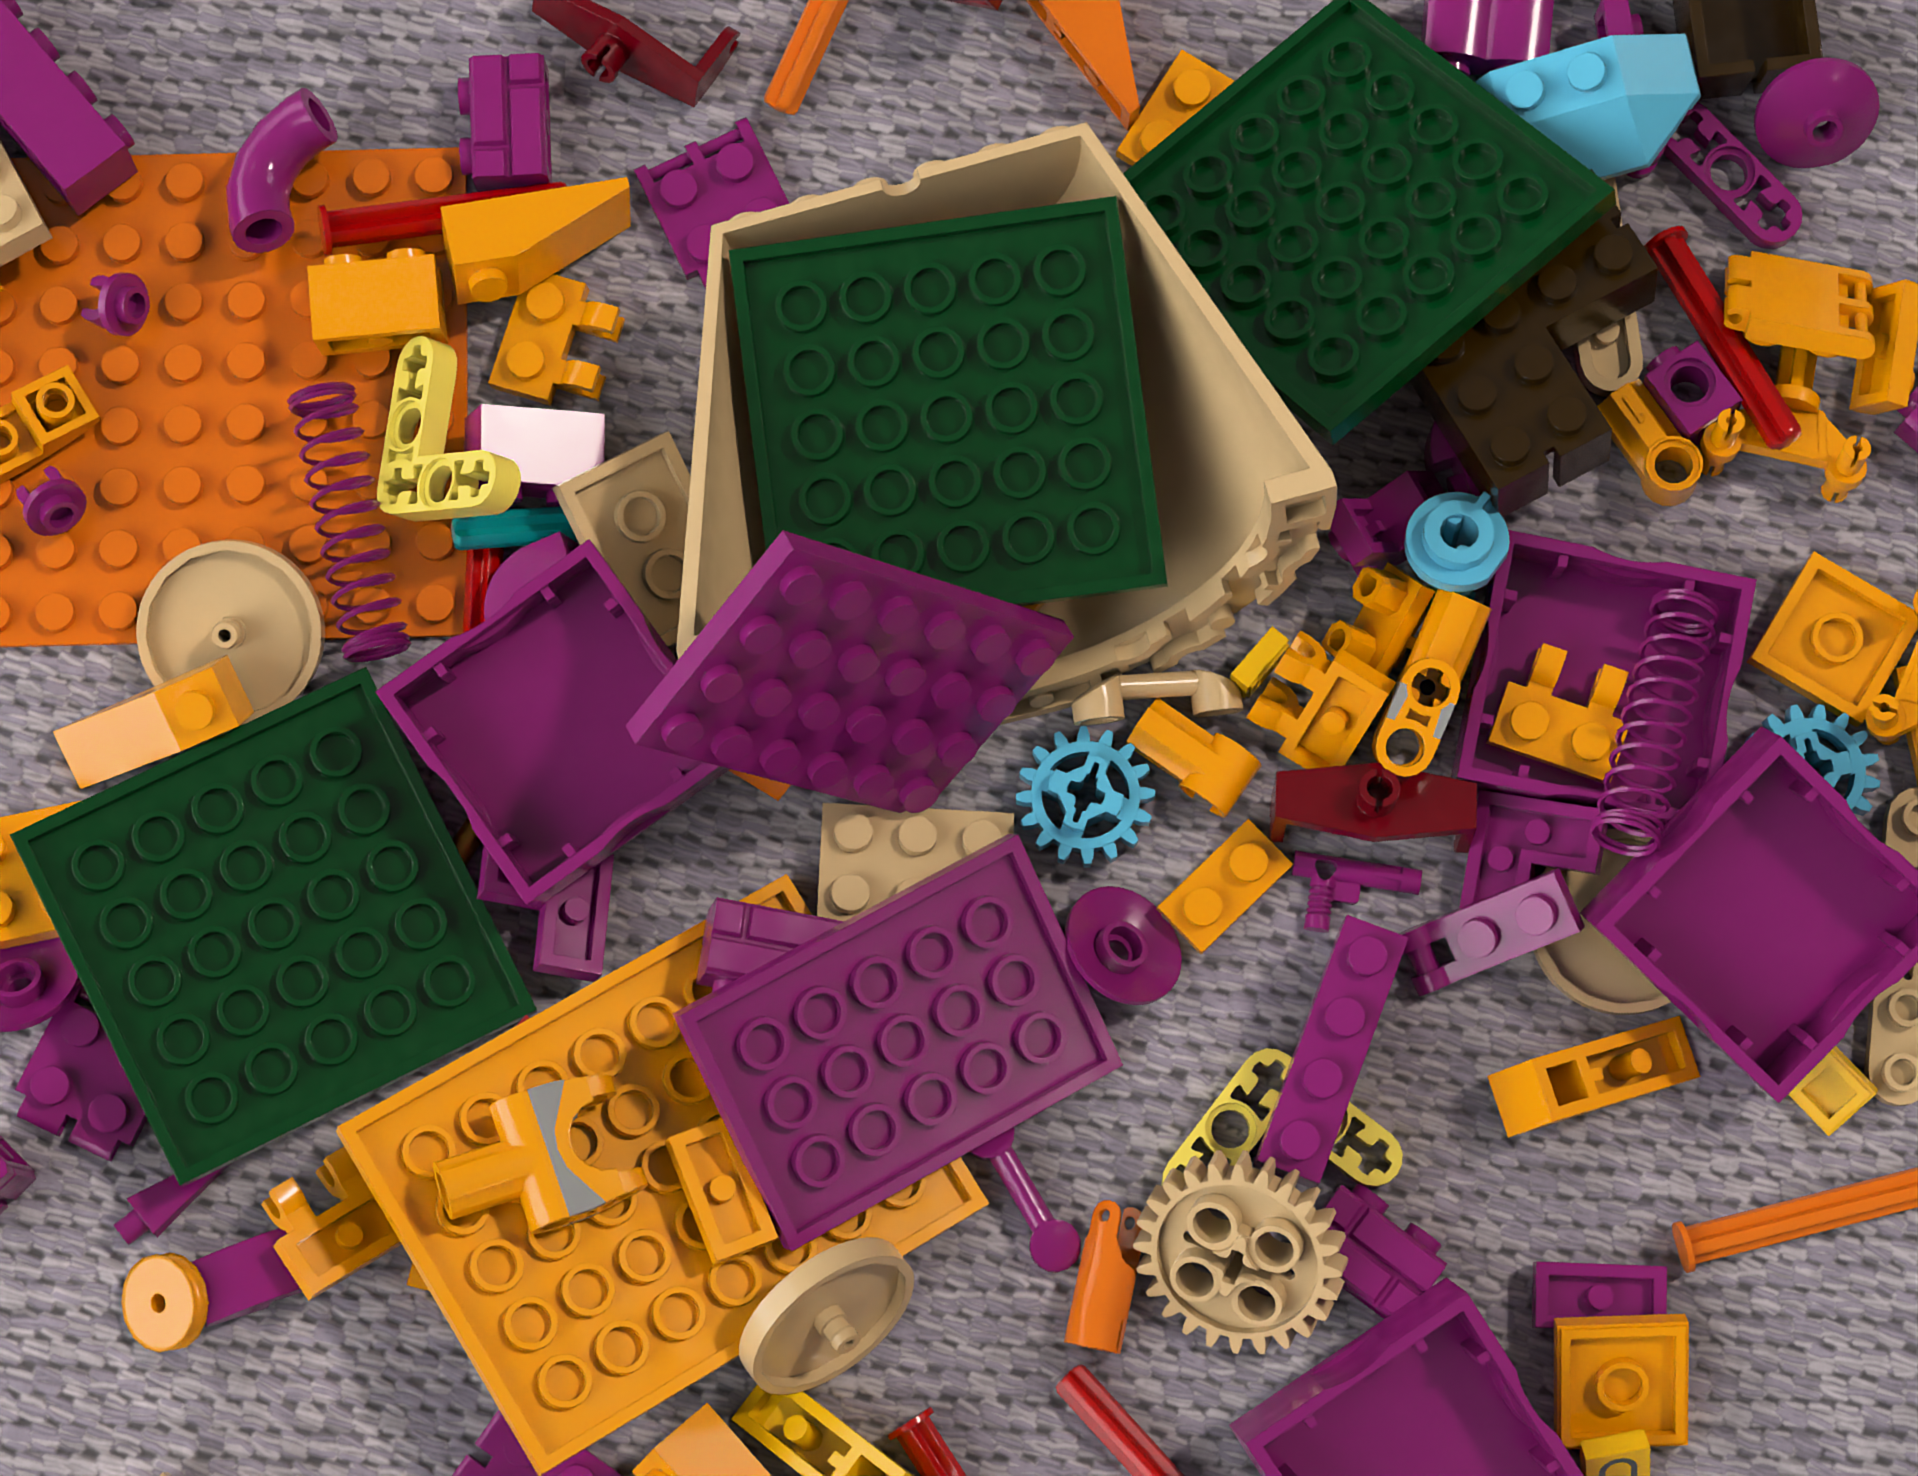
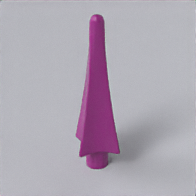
(160, 1205)

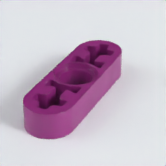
(1731, 149)

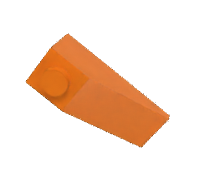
(1098, 45)

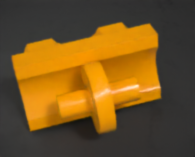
(1388, 620)

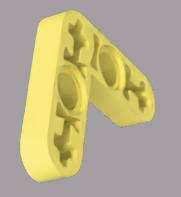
(425, 390)
(1246, 1081)

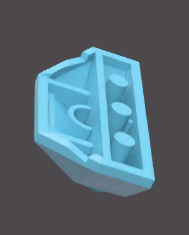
(1604, 99)

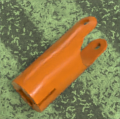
(1105, 1281)

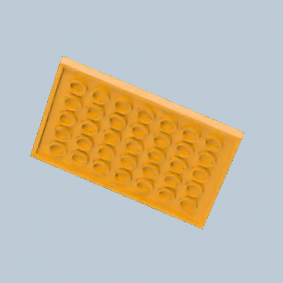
(625, 1305)

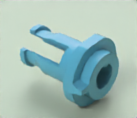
(1456, 542)

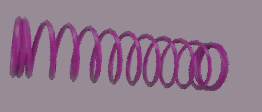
(357, 647)
(1631, 814)

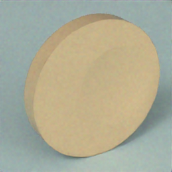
(238, 604)
(1586, 963)
(826, 1315)

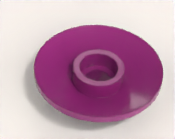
(1810, 95)
(1123, 945)
(34, 983)

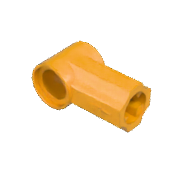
(1648, 438)
(1200, 761)

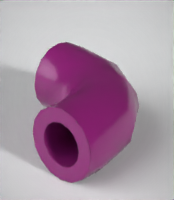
(269, 166)

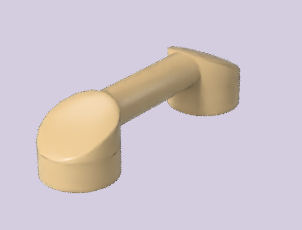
(1209, 694)

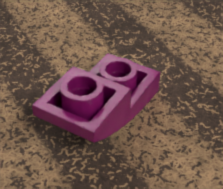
(245, 1278)

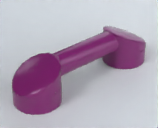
(1054, 1242)

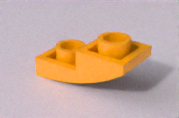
(42, 420)

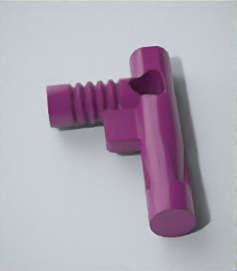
(1346, 883)

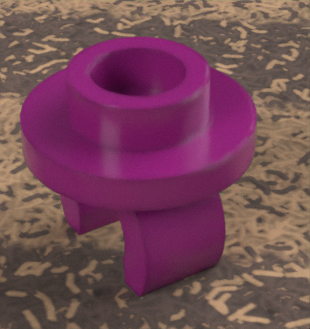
(121, 304)
(52, 505)

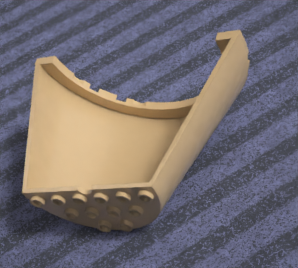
(1227, 456)

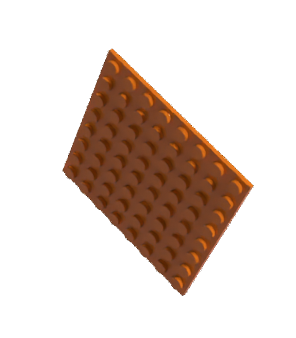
(197, 399)

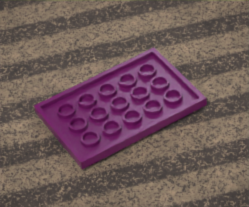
(848, 677)
(898, 1040)

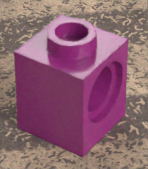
(1696, 367)

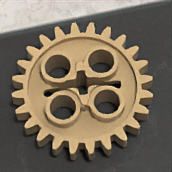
(1255, 1206)

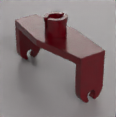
(629, 49)
(1374, 804)

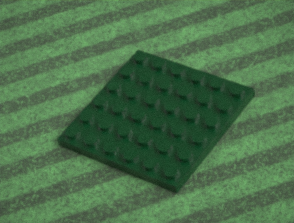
(1360, 209)
(956, 400)
(273, 925)

